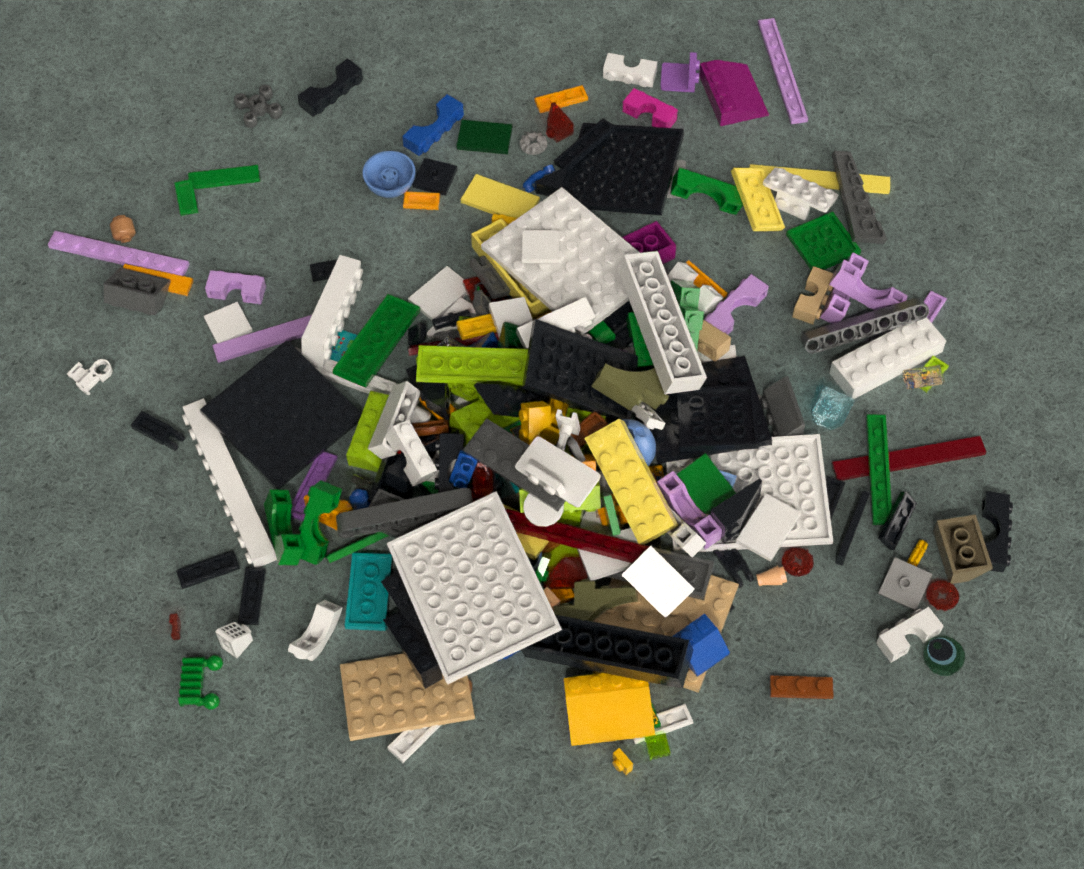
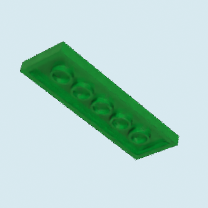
(376, 340)

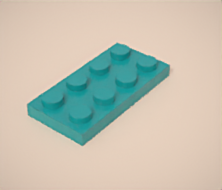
(366, 594)

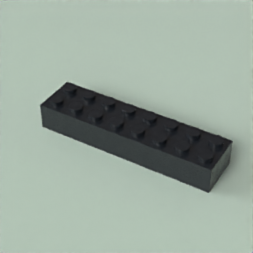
(615, 651)

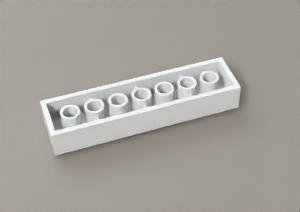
(661, 322)

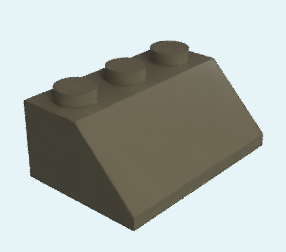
(962, 548)

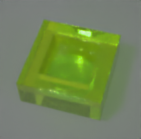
(657, 746)

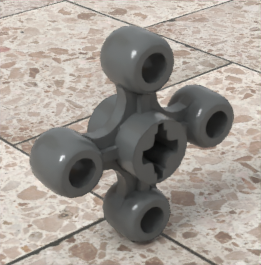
(258, 106)

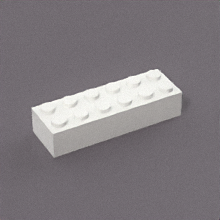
(332, 310)
(887, 357)

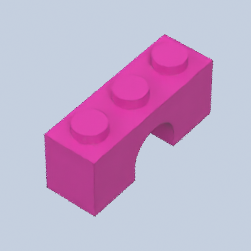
(638, 102)

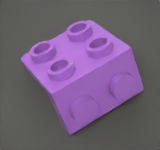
(680, 76)

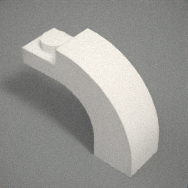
(318, 632)

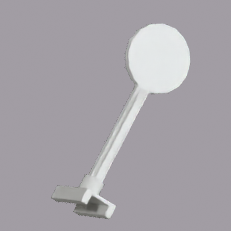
(534, 509)

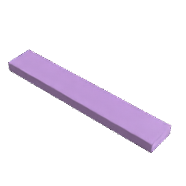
(260, 339)

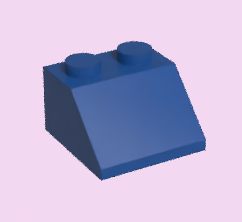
(706, 642)

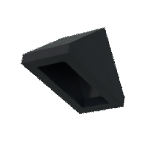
(551, 182)

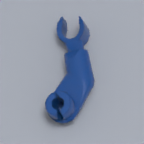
(527, 185)

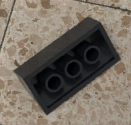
(507, 399)

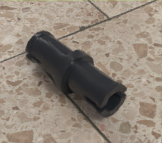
(449, 320)

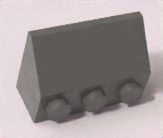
(136, 291)
(782, 409)

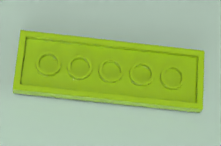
(471, 365)

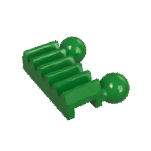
(192, 681)

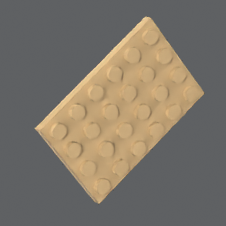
(388, 698)

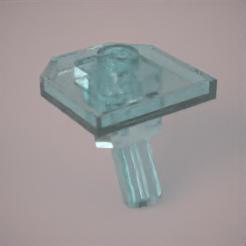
(831, 408)

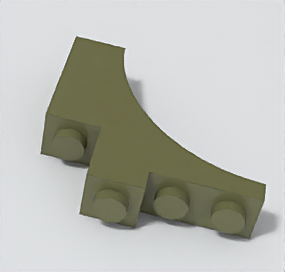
(630, 387)
(593, 602)

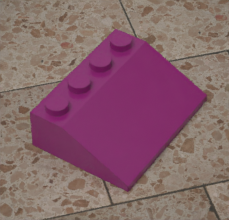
(731, 91)

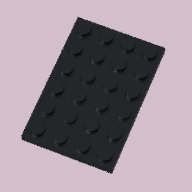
(566, 364)

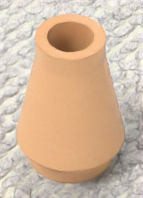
(773, 576)

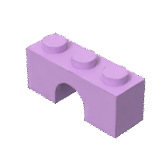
(221, 283)

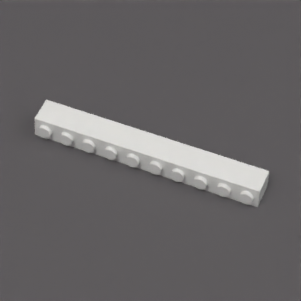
(230, 486)

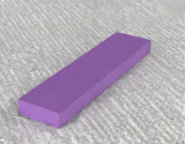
(318, 471)

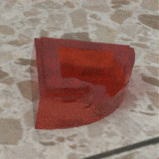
(176, 623)

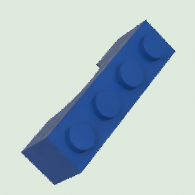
(421, 138)

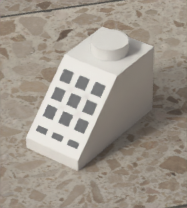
(234, 638)

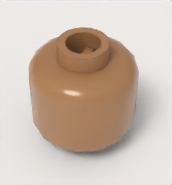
(122, 228)

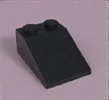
(735, 511)

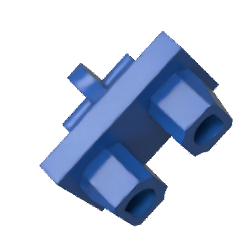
(462, 470)

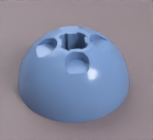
(389, 174)
(643, 439)

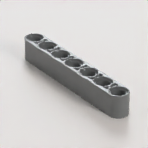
(873, 327)
(401, 513)

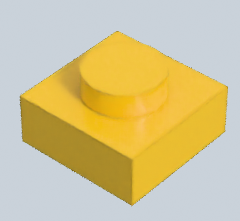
(622, 762)

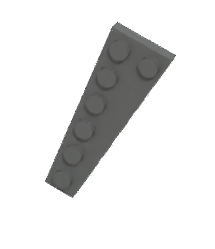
(858, 211)

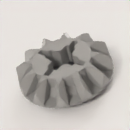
(535, 148)

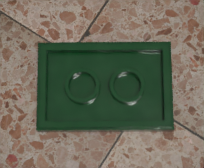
(484, 137)

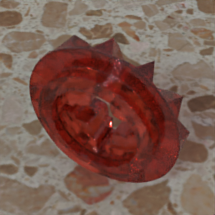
(794, 568)
(942, 587)

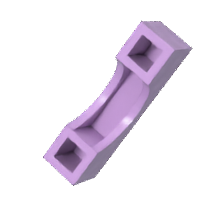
(848, 281)
(749, 292)
(838, 301)
(682, 504)

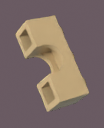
(809, 307)

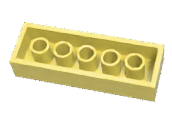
(517, 290)
(631, 482)

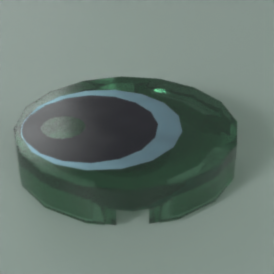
(944, 655)

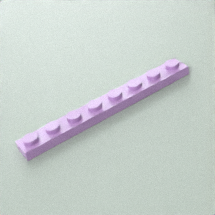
(116, 253)

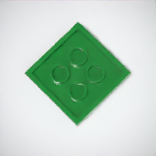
(823, 242)

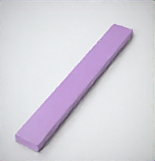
(782, 71)

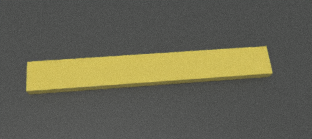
(829, 179)

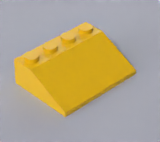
(607, 708)

